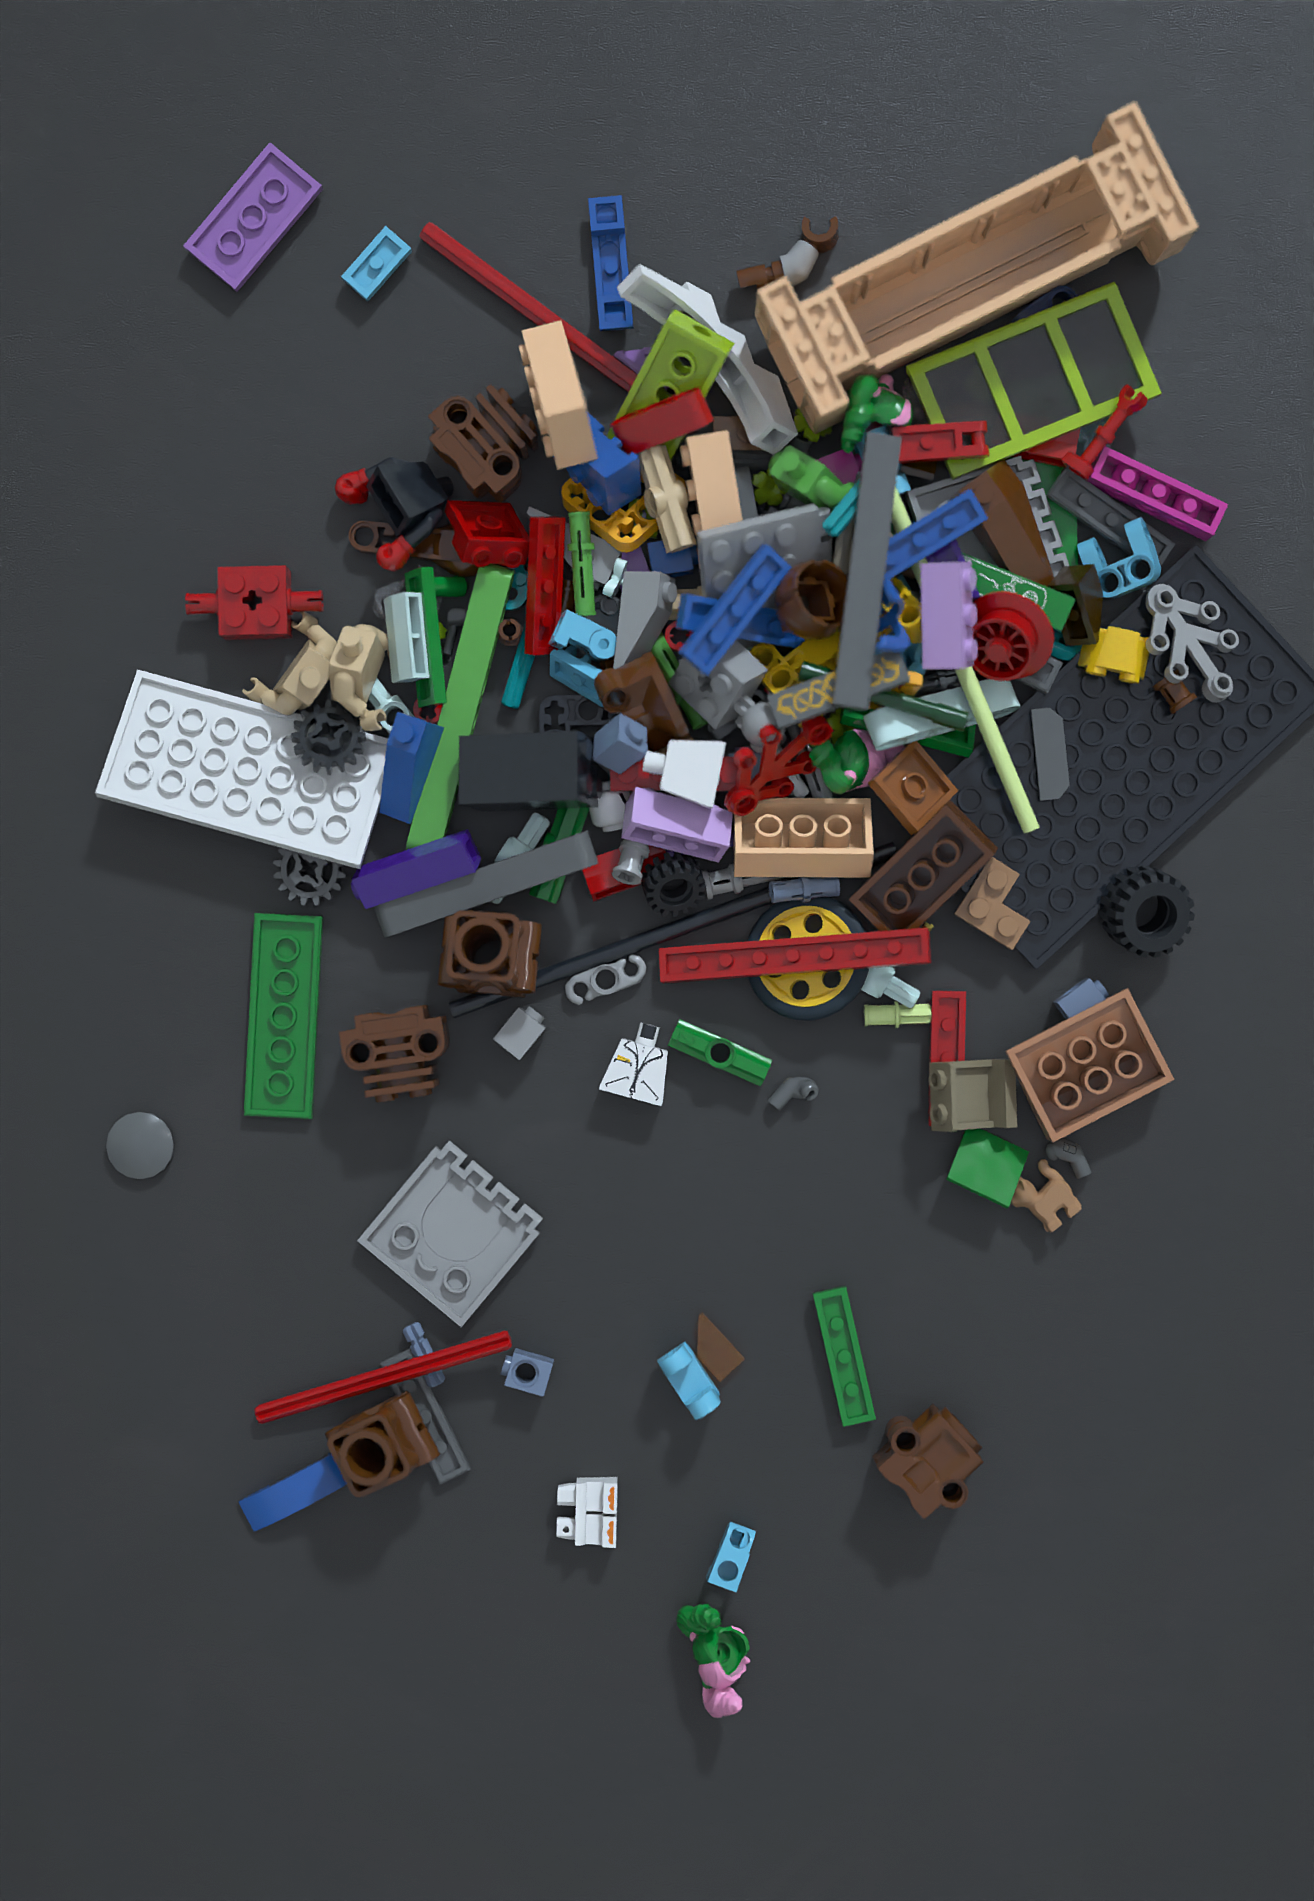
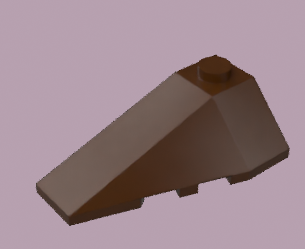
(1011, 529)

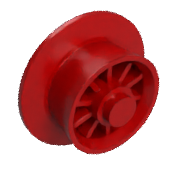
(1010, 636)

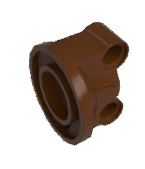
(644, 696)

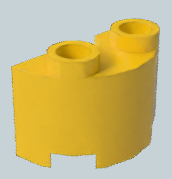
(1117, 652)

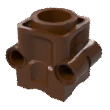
(509, 974)
(399, 1431)
(930, 1458)

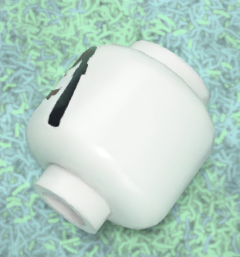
(610, 809)

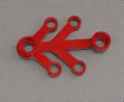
(745, 795)

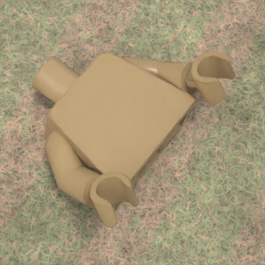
(355, 669)
(305, 674)

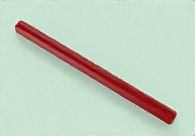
(526, 304)
(383, 1377)

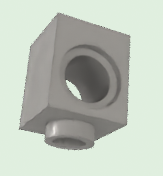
(520, 1031)

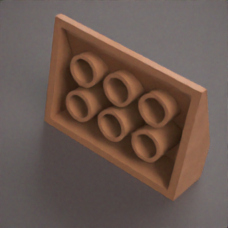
(1089, 1065)

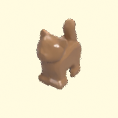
(1048, 1199)

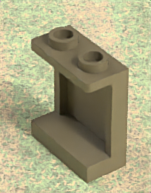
(972, 1095)

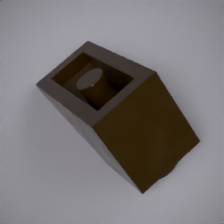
(1085, 616)

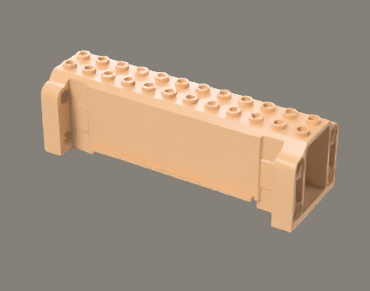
(976, 267)

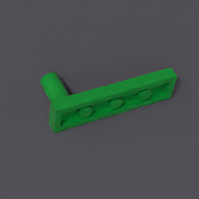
(432, 690)

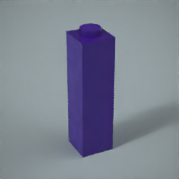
(416, 869)

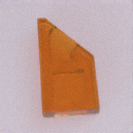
(715, 1349)

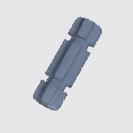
(419, 1347)

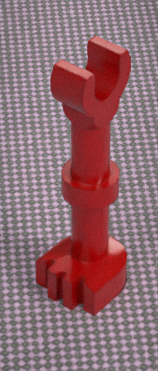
(1105, 435)

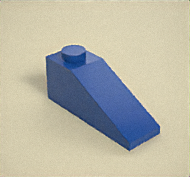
(407, 765)

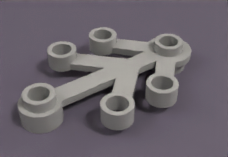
(1188, 638)

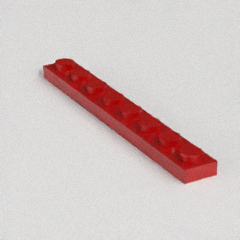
(795, 955)

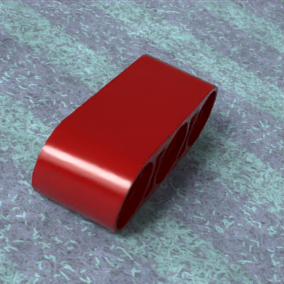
(662, 421)

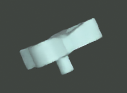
(612, 586)

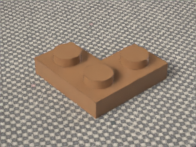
(984, 907)

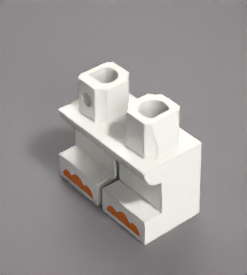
(595, 1511)

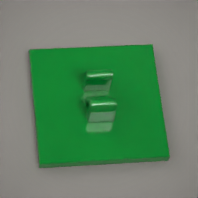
(987, 1166)

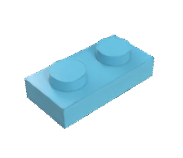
(376, 263)

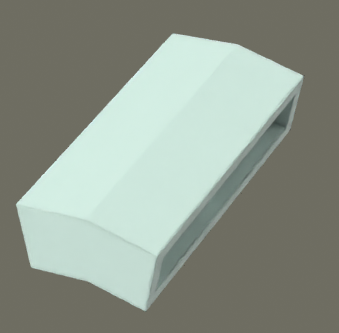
(406, 637)

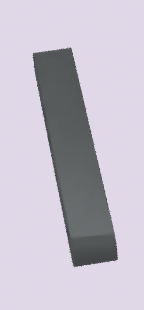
(487, 884)

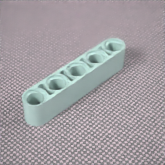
(894, 728)

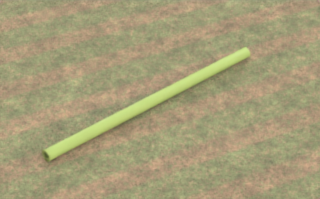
(980, 709)

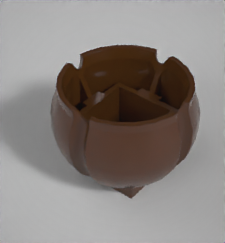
(825, 591)

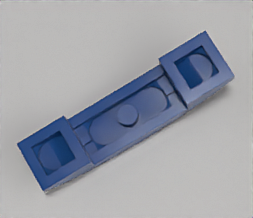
(610, 262)
(292, 1493)

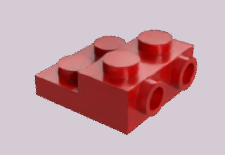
(487, 533)

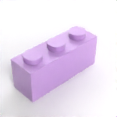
(948, 615)
(676, 824)

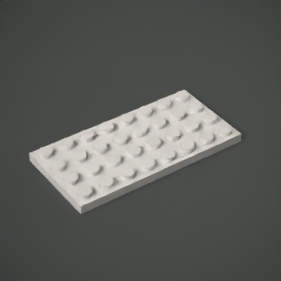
(237, 771)

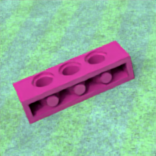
(1157, 494)

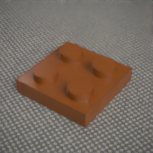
(913, 787)

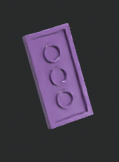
(253, 217)

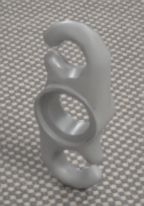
(589, 979)

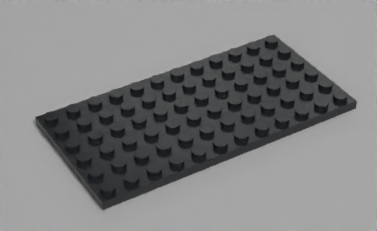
(1130, 762)

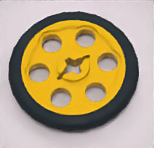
(821, 1000)

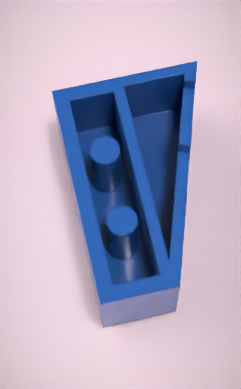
(613, 477)

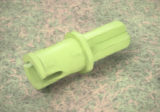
(897, 1014)

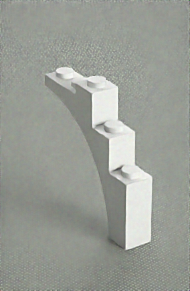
(750, 388)

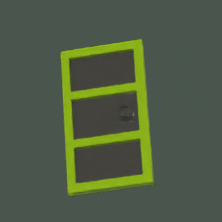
(1036, 376)

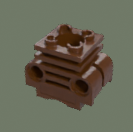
(484, 441)
(396, 1051)

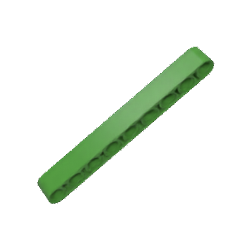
(463, 701)

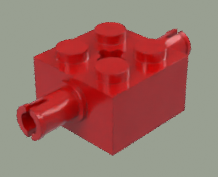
(239, 586)

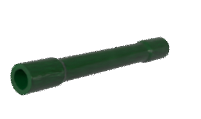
(937, 713)

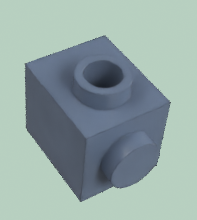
(620, 744)

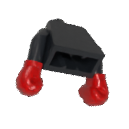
(407, 498)

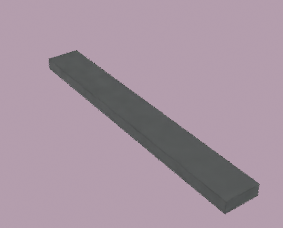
(866, 571)

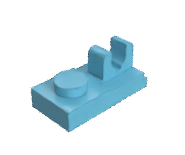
(575, 672)

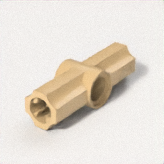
(666, 499)

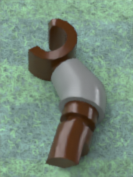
(797, 262)

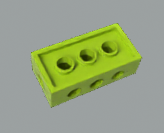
(663, 367)

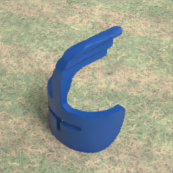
(891, 618)

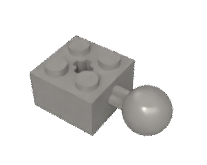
(727, 692)

